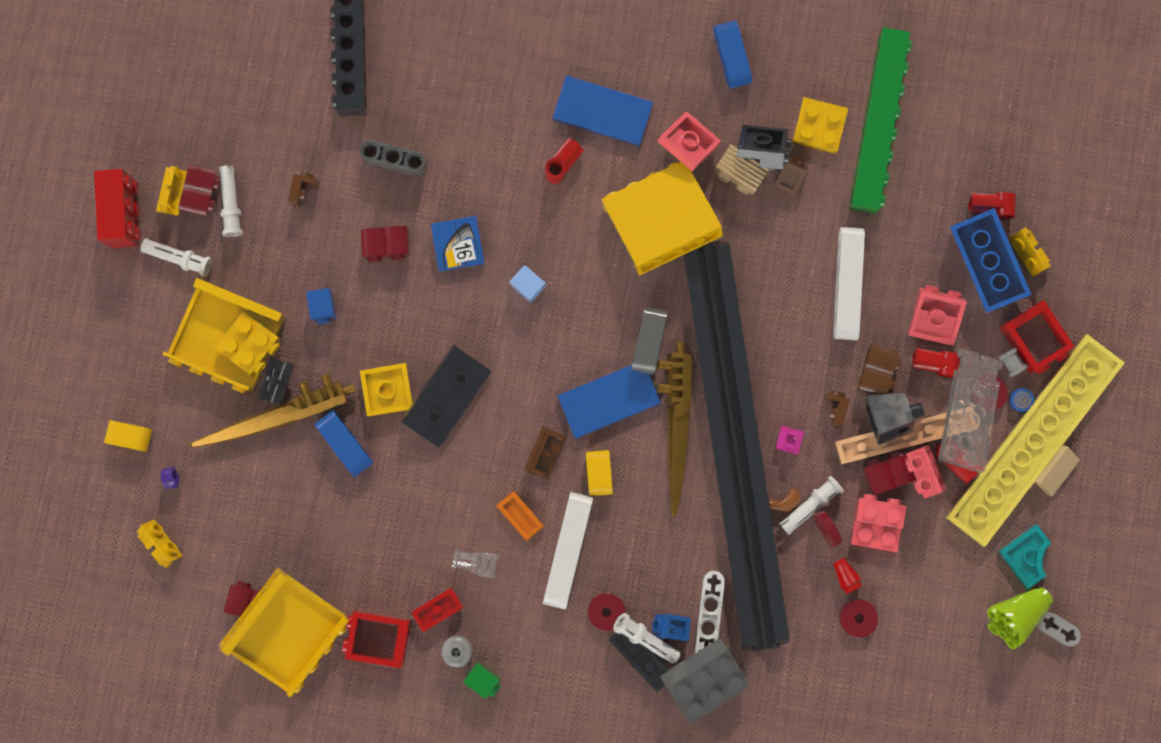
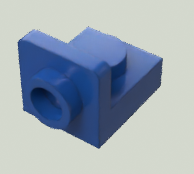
(671, 627)

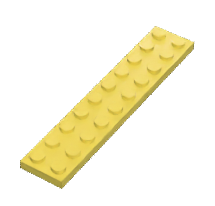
(1035, 440)

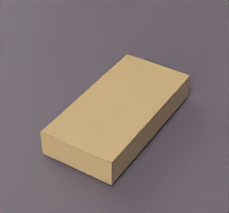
(1057, 470)

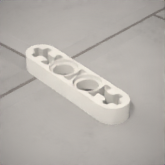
(706, 616)

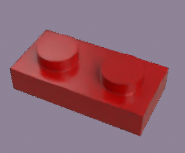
(437, 609)

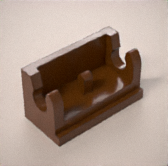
(545, 453)

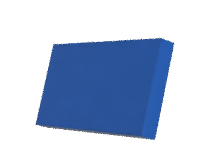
(602, 110)
(608, 400)

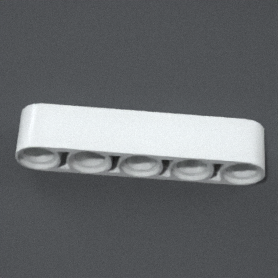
(848, 283)
(567, 550)

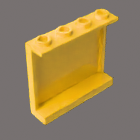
(662, 217)
(206, 323)
(284, 632)

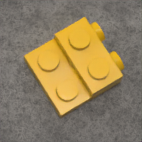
(248, 344)

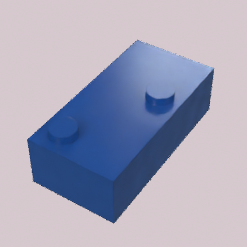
(990, 260)

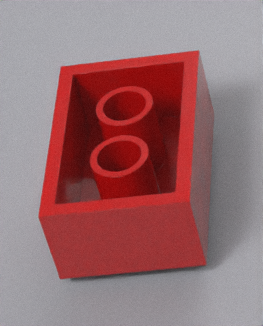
(116, 208)

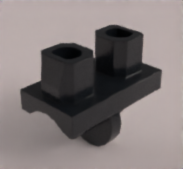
(276, 381)

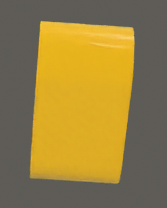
(128, 436)
(599, 473)

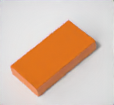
(520, 516)

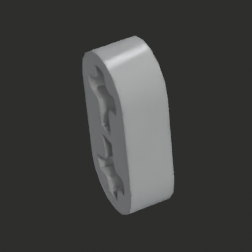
(1056, 634)

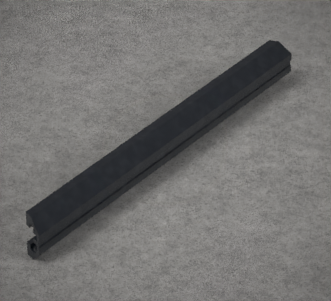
(736, 447)

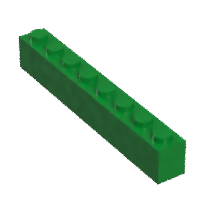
(879, 121)

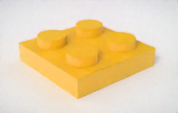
(820, 125)
(386, 389)

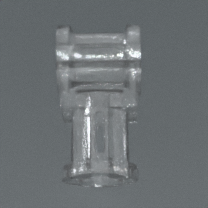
(477, 564)

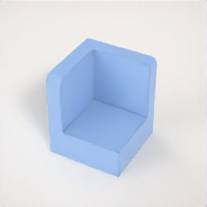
(527, 284)

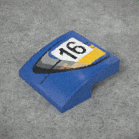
(457, 243)

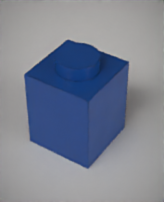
(321, 305)

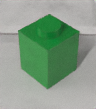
(483, 681)

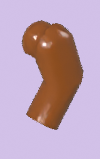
(788, 503)

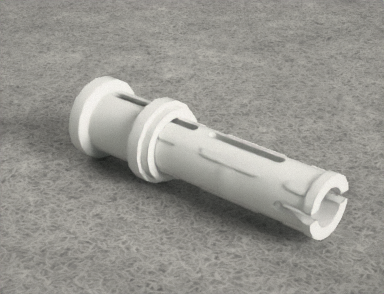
(230, 211)
(186, 259)
(819, 498)
(638, 634)

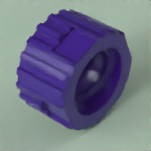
(169, 478)

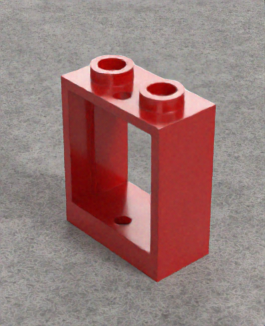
(1015, 340)
(400, 646)

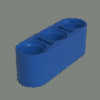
(732, 54)
(344, 443)

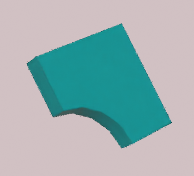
(1025, 556)

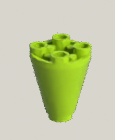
(1018, 616)

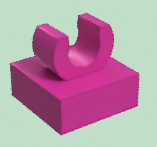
(789, 440)

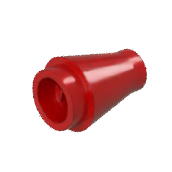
(847, 577)

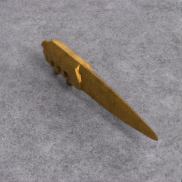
(302, 407)
(678, 414)

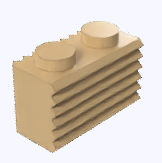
(740, 171)

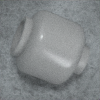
(464, 647)

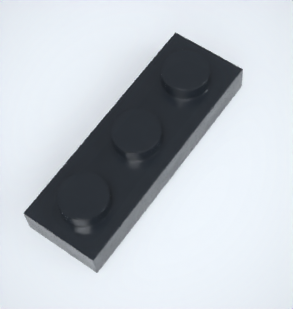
(641, 659)

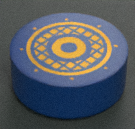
(1021, 400)

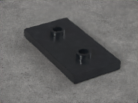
(446, 396)

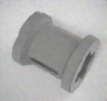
(1013, 361)

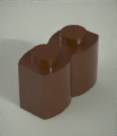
(878, 370)

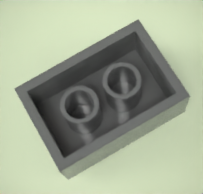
(705, 680)

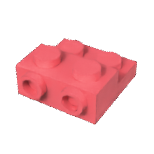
(689, 141)
(937, 315)
(926, 471)
(877, 523)

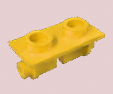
(171, 191)
(1033, 259)
(153, 535)

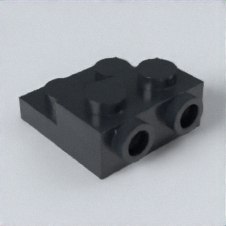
(766, 144)

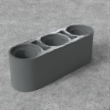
(385, 150)
(649, 340)

